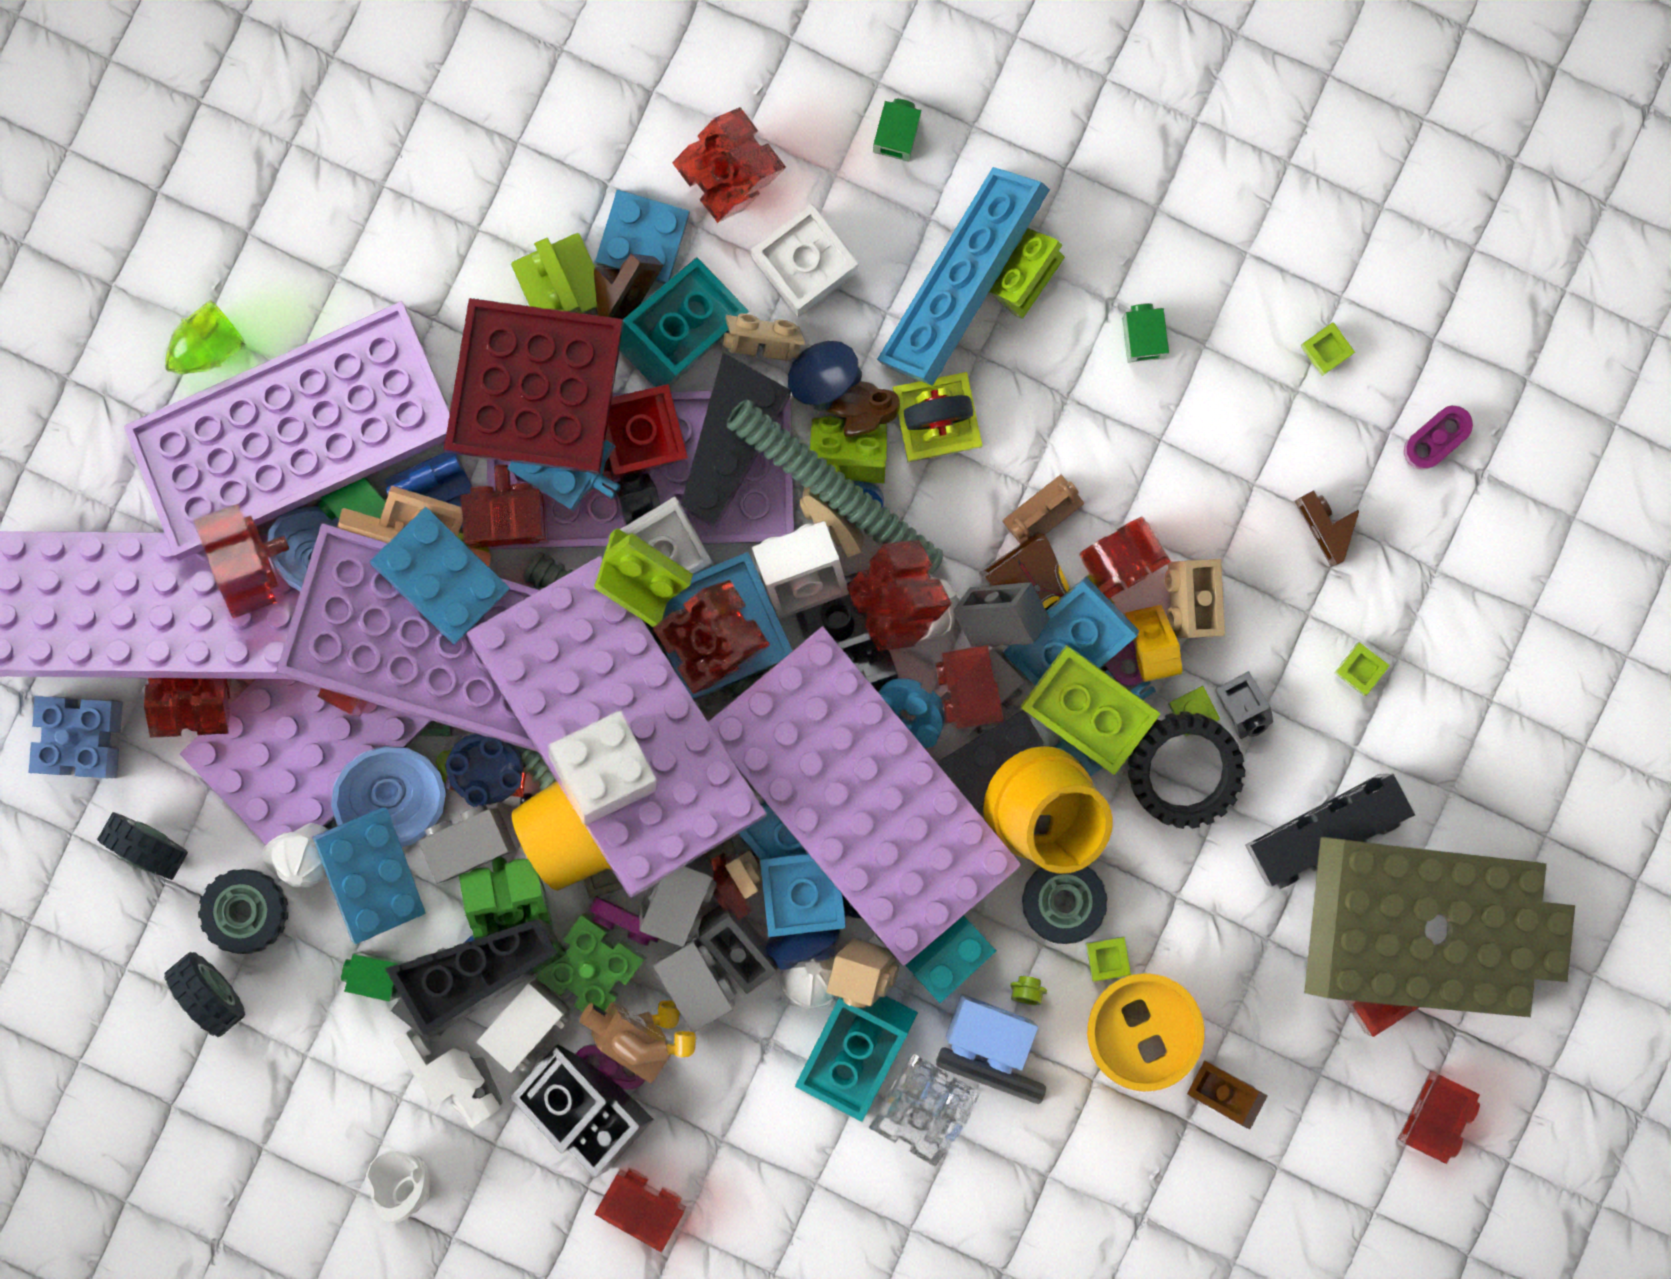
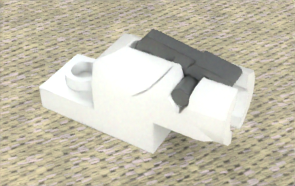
(453, 1076)

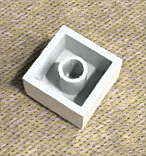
(800, 569)
(602, 768)

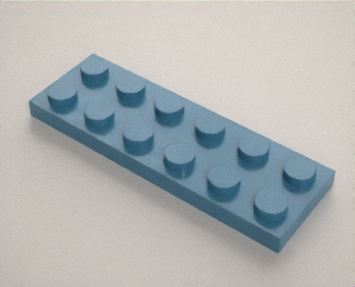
(963, 275)

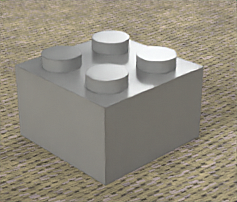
(467, 844)
(673, 903)
(695, 984)

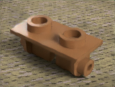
(1044, 509)

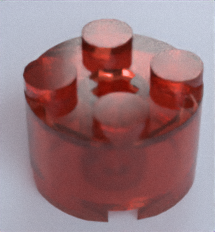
(1124, 557)

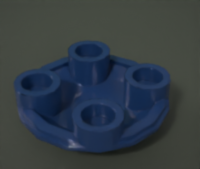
(823, 374)
(484, 769)
(796, 948)

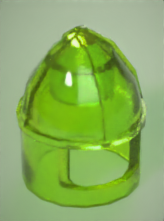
(202, 341)

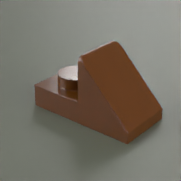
(625, 290)
(1331, 537)
(1227, 1094)

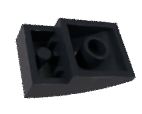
(850, 632)
(581, 1110)

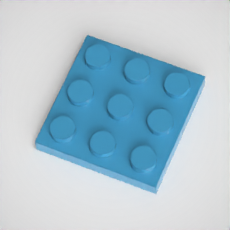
(758, 607)

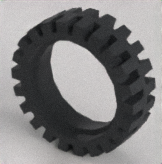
(1212, 805)

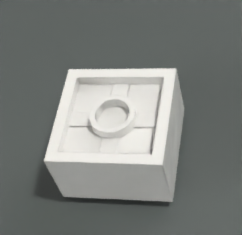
(804, 260)
(524, 1026)

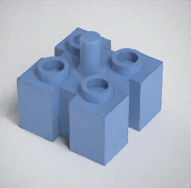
(75, 737)

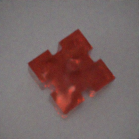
(728, 164)
(504, 516)
(239, 559)
(898, 595)
(711, 636)
(187, 704)

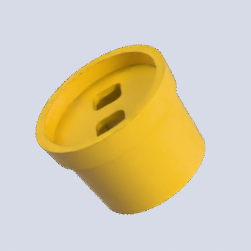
(1052, 784)
(556, 839)
(1172, 1017)

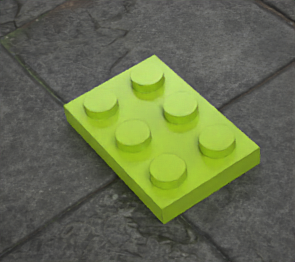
(1090, 709)

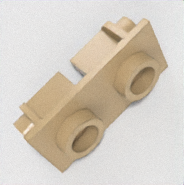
(780, 337)

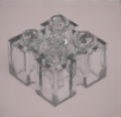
(924, 1109)

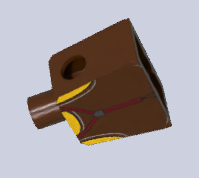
(1033, 563)

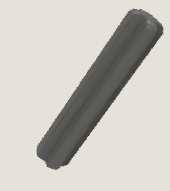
(984, 1074)

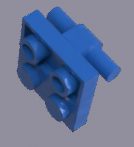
(436, 478)

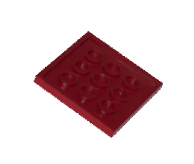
(534, 386)

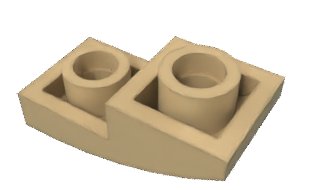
(841, 530)
(746, 873)

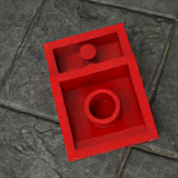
(644, 433)

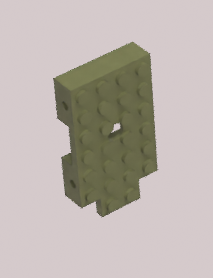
(1374, 916)

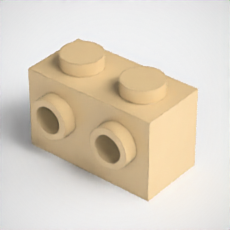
(1195, 598)
(862, 973)

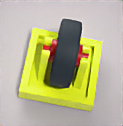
(937, 417)

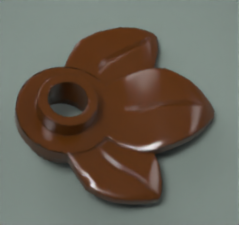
(865, 408)

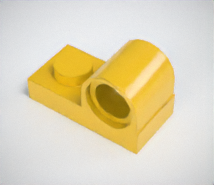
(1155, 644)

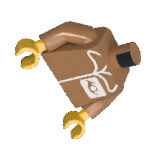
(636, 1039)

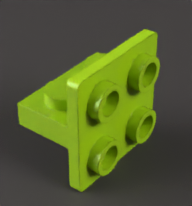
(1027, 272)
(558, 275)
(857, 457)
(640, 576)

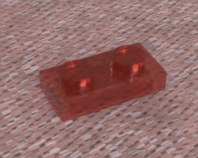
(727, 892)

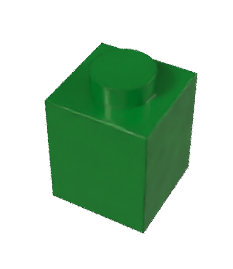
(897, 129)
(1145, 333)
(367, 976)

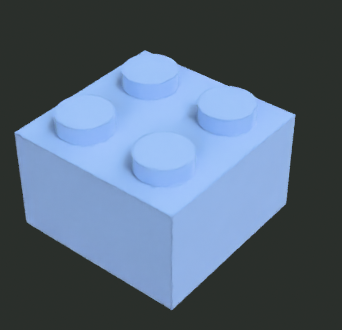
(990, 1033)

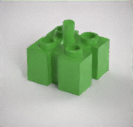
(503, 897)
(591, 965)

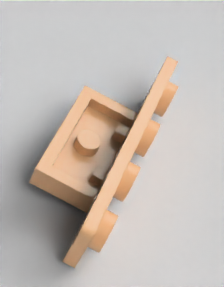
(398, 512)

